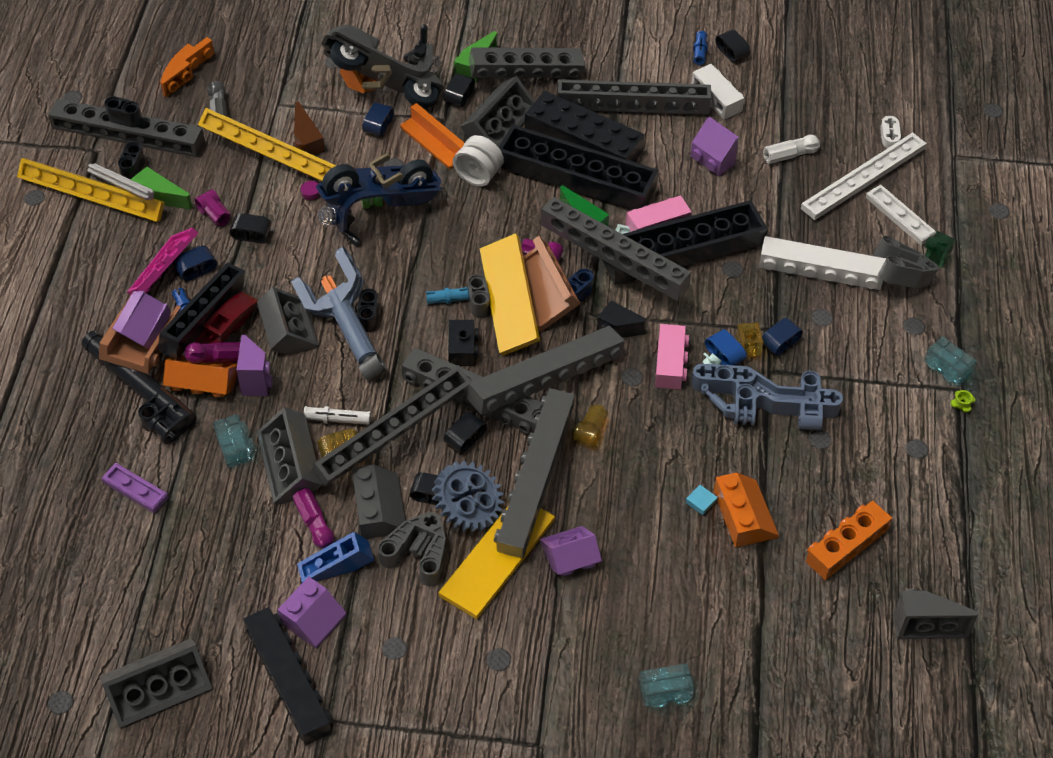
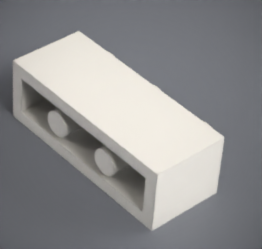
(724, 96)

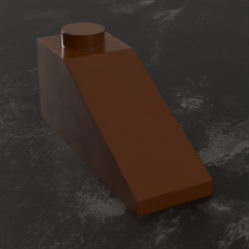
(306, 133)

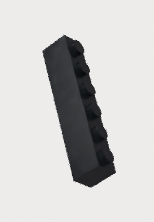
(190, 320)
(287, 675)

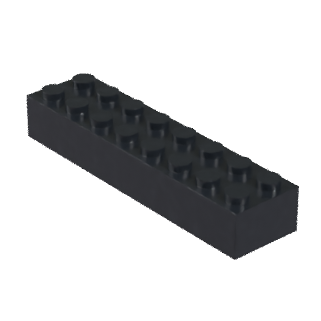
(578, 168)
(700, 237)

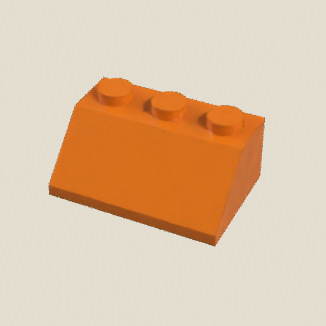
(200, 377)
(744, 509)

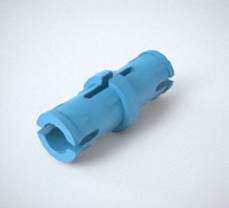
(447, 295)

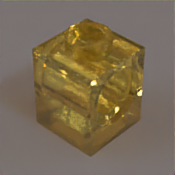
(750, 338)

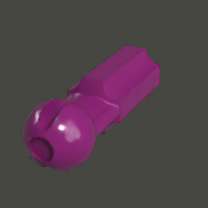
(214, 352)
(313, 518)

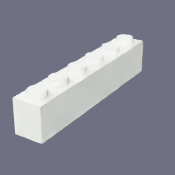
(821, 263)

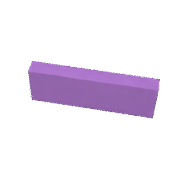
(135, 488)

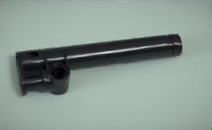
(162, 410)

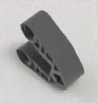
(904, 264)
(426, 529)

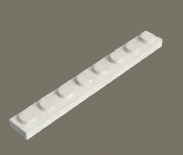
(863, 176)

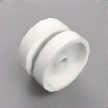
(478, 160)

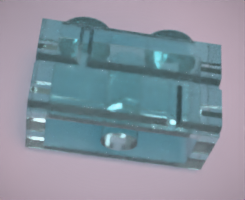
(950, 361)
(233, 440)
(666, 685)

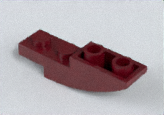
(227, 319)

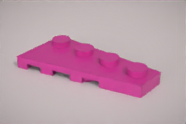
(162, 260)

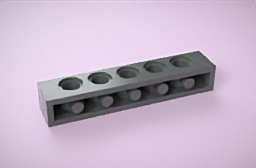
(526, 62)

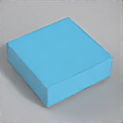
(701, 499)

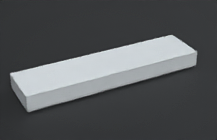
(900, 214)

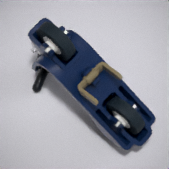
(398, 186)

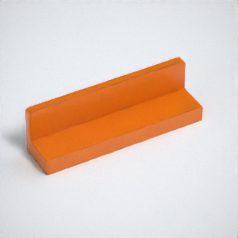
(432, 135)

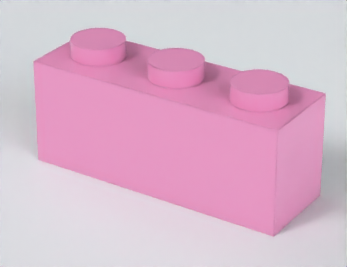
(657, 213)
(671, 356)

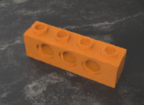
(827, 562)

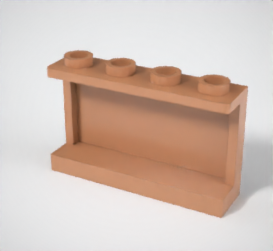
(548, 285)
(127, 353)

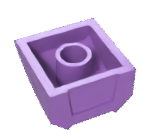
(142, 318)

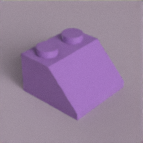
(715, 147)
(253, 369)
(571, 550)
(311, 612)

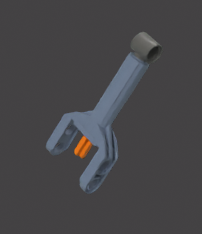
(339, 304)

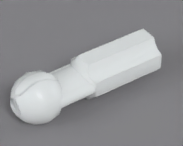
(791, 149)

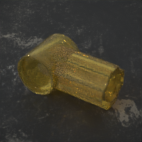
(590, 428)

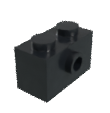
(461, 342)

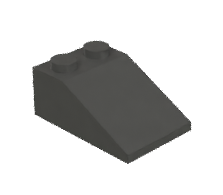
(931, 617)

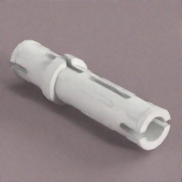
(335, 415)

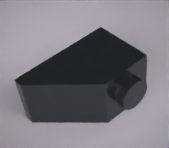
(622, 320)

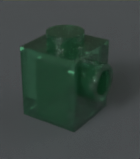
(939, 248)

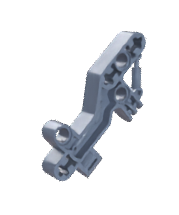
(755, 391)

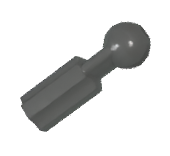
(217, 91)

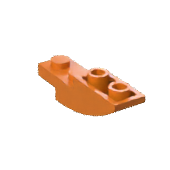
(183, 63)

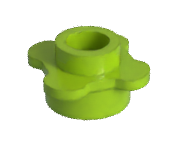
(967, 398)

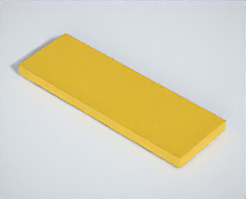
(509, 295)
(487, 570)

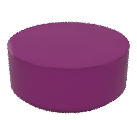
(309, 190)

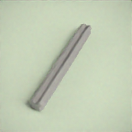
(120, 181)

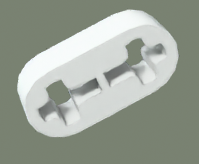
(886, 131)

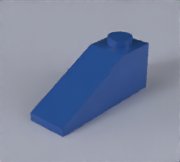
(337, 559)

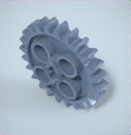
(460, 478)

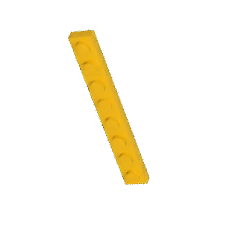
(264, 144)
(89, 189)

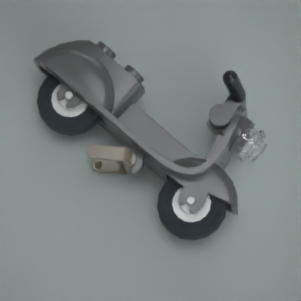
(357, 51)

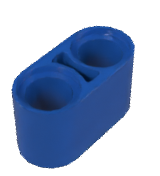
(726, 348)

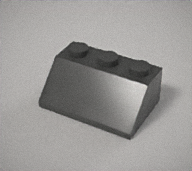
(286, 322)
(377, 500)

